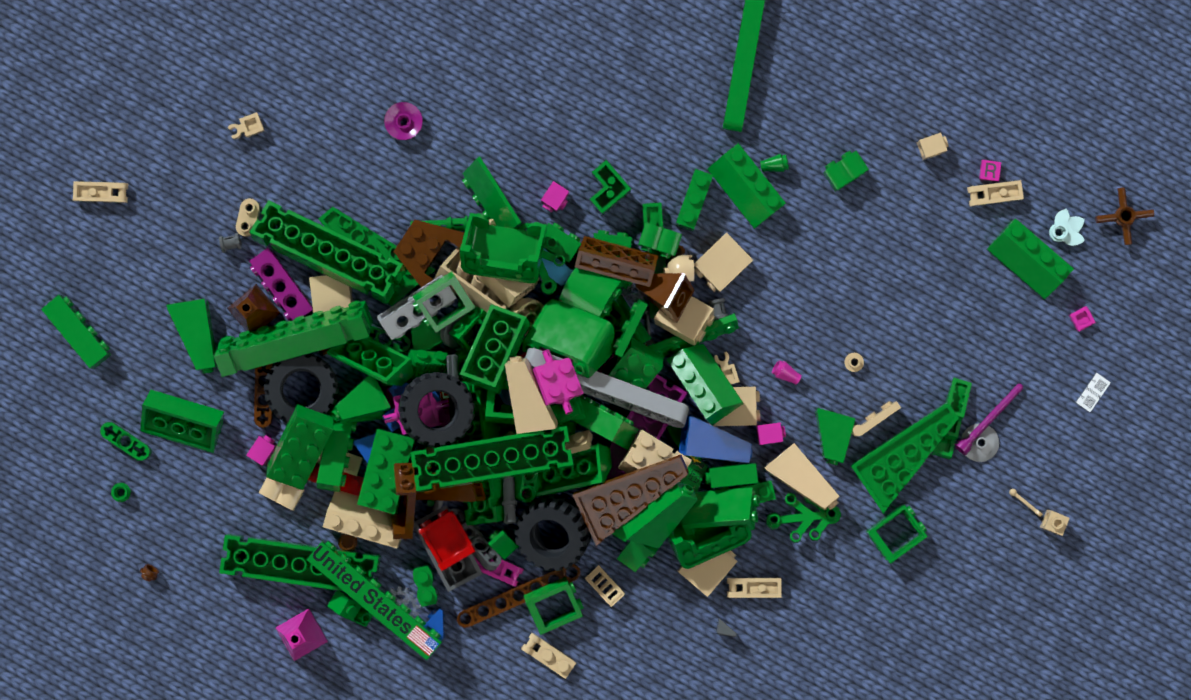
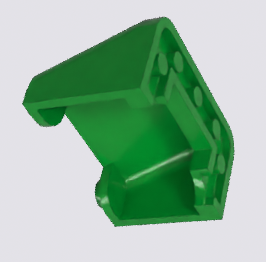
(502, 250)
(572, 334)
(706, 542)

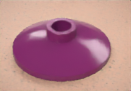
(401, 111)

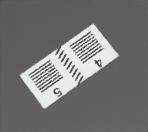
(1093, 392)

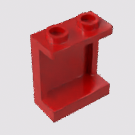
(446, 539)

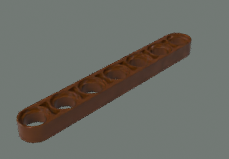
(508, 596)

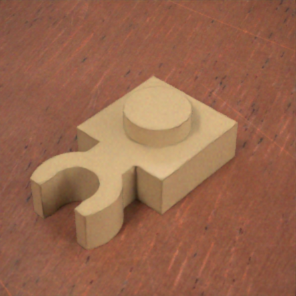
(249, 125)
(728, 370)

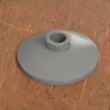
(990, 446)

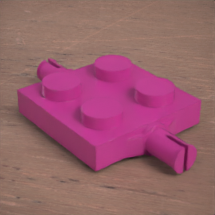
(557, 381)
(427, 411)

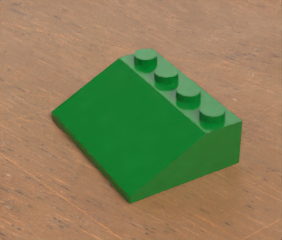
(489, 195)

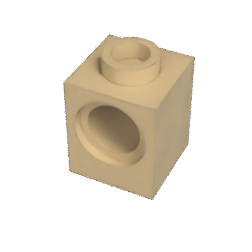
(932, 146)
(1054, 522)

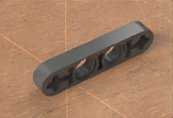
(477, 537)

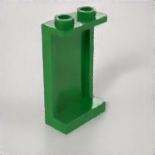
(722, 509)

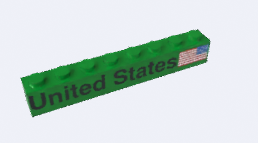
(374, 599)

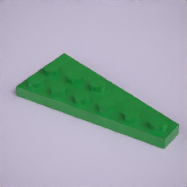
(348, 227)
(897, 460)

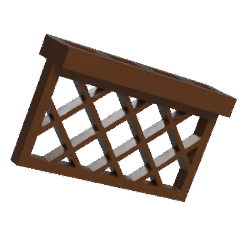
(616, 267)

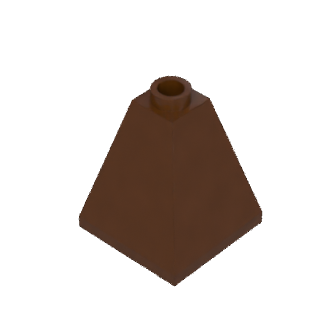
(668, 293)
(261, 309)

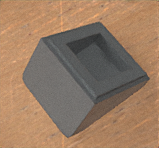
(724, 629)

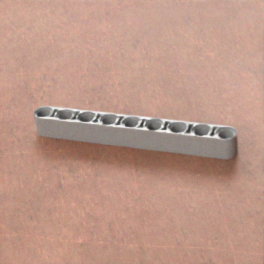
(624, 394)

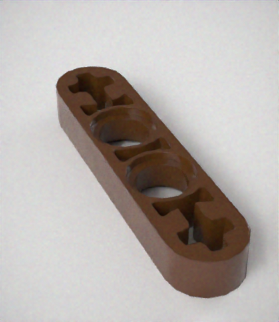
(259, 390)

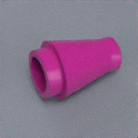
(785, 372)

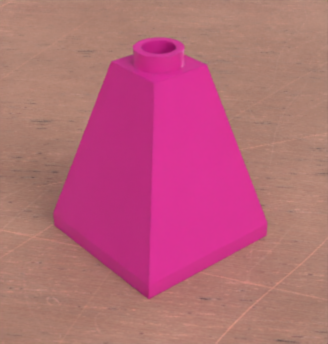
(306, 629)

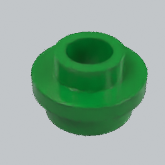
(114, 492)

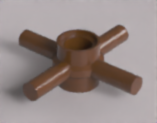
(1131, 213)

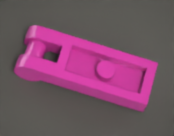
(499, 573)

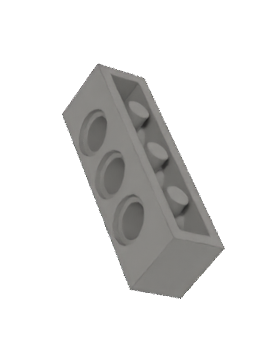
(413, 319)

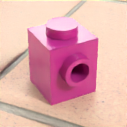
(555, 198)
(770, 433)
(262, 450)

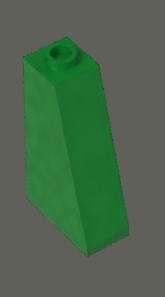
(196, 331)
(661, 516)

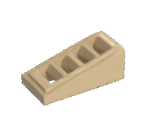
(617, 597)

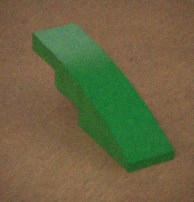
(958, 399)

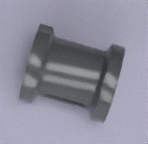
(230, 242)
(719, 308)

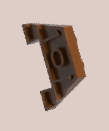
(421, 247)

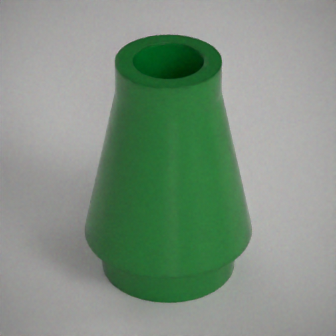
(775, 164)

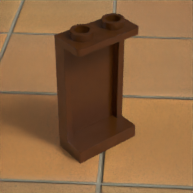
(405, 485)

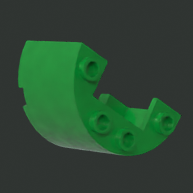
(592, 291)

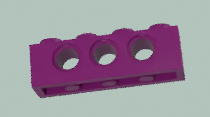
(259, 266)

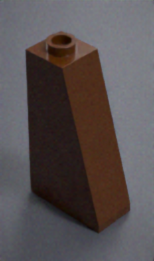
(464, 493)

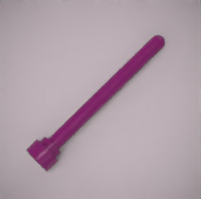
(964, 445)

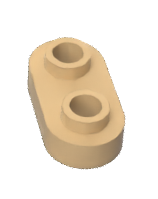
(247, 216)

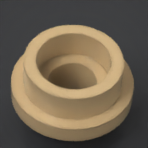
(849, 366)

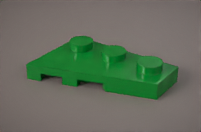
(629, 327)

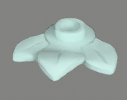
(1069, 228)

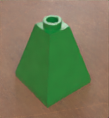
(362, 403)

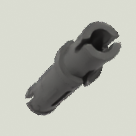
(509, 500)

